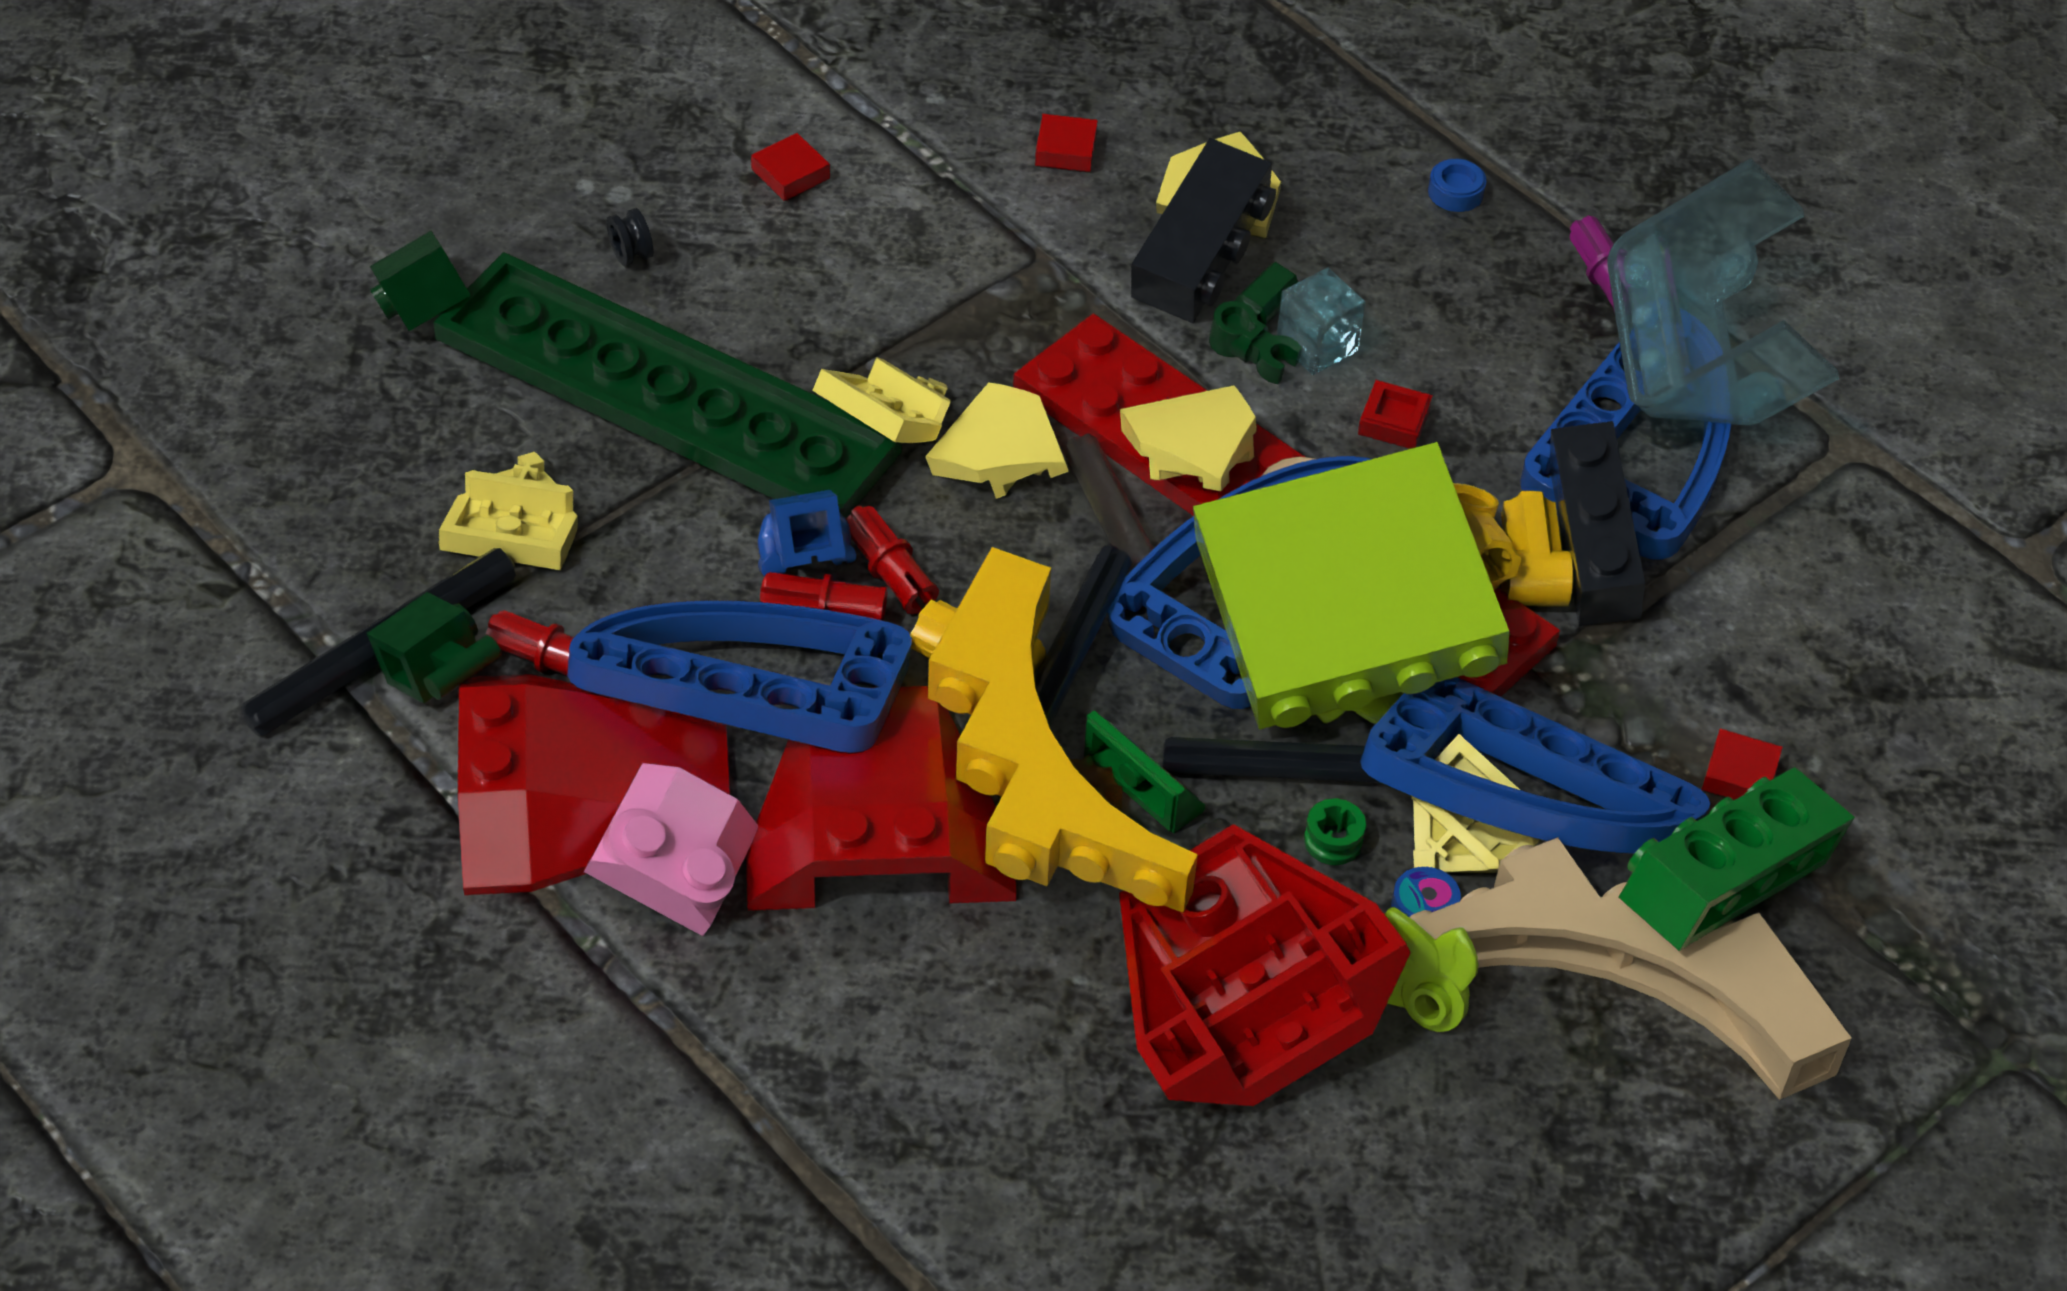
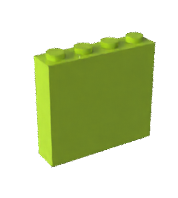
(1350, 586)

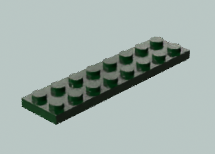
(665, 385)

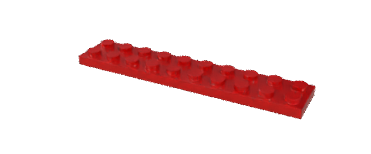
(1102, 370)

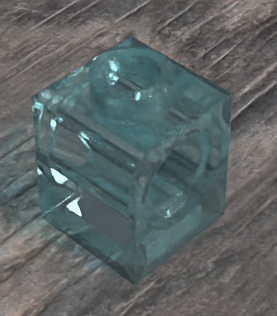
(1322, 318)

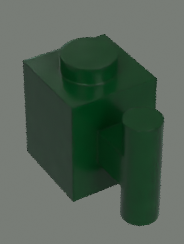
(417, 282)
(431, 648)

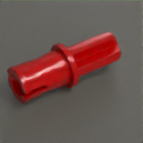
(890, 559)
(824, 594)
(532, 641)

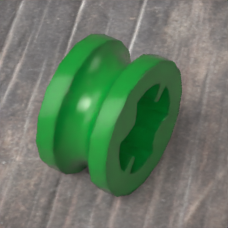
(1344, 816)

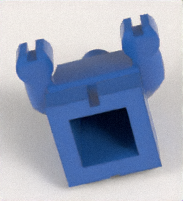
(802, 529)

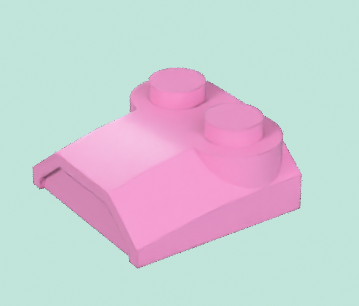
(674, 845)

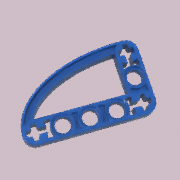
(1647, 508)
(1153, 573)
(625, 649)
(1636, 796)

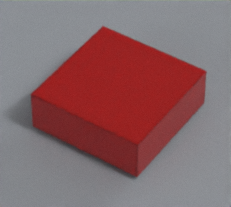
(1066, 142)
(790, 166)
(1395, 414)
(1739, 763)

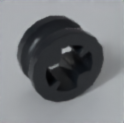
(630, 236)

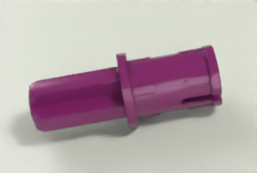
(1594, 247)

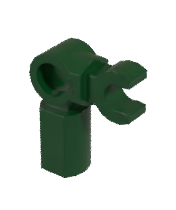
(1241, 324)

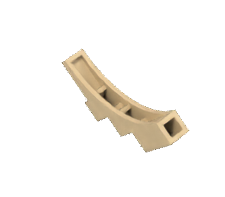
(1729, 981)

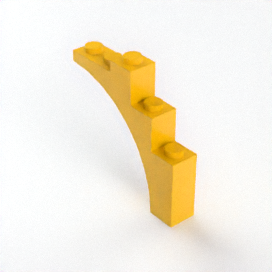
(1007, 750)

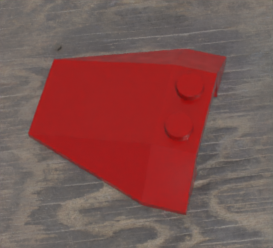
(551, 768)
(875, 814)
(1255, 974)

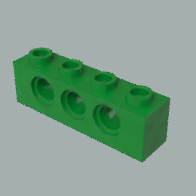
(1734, 857)

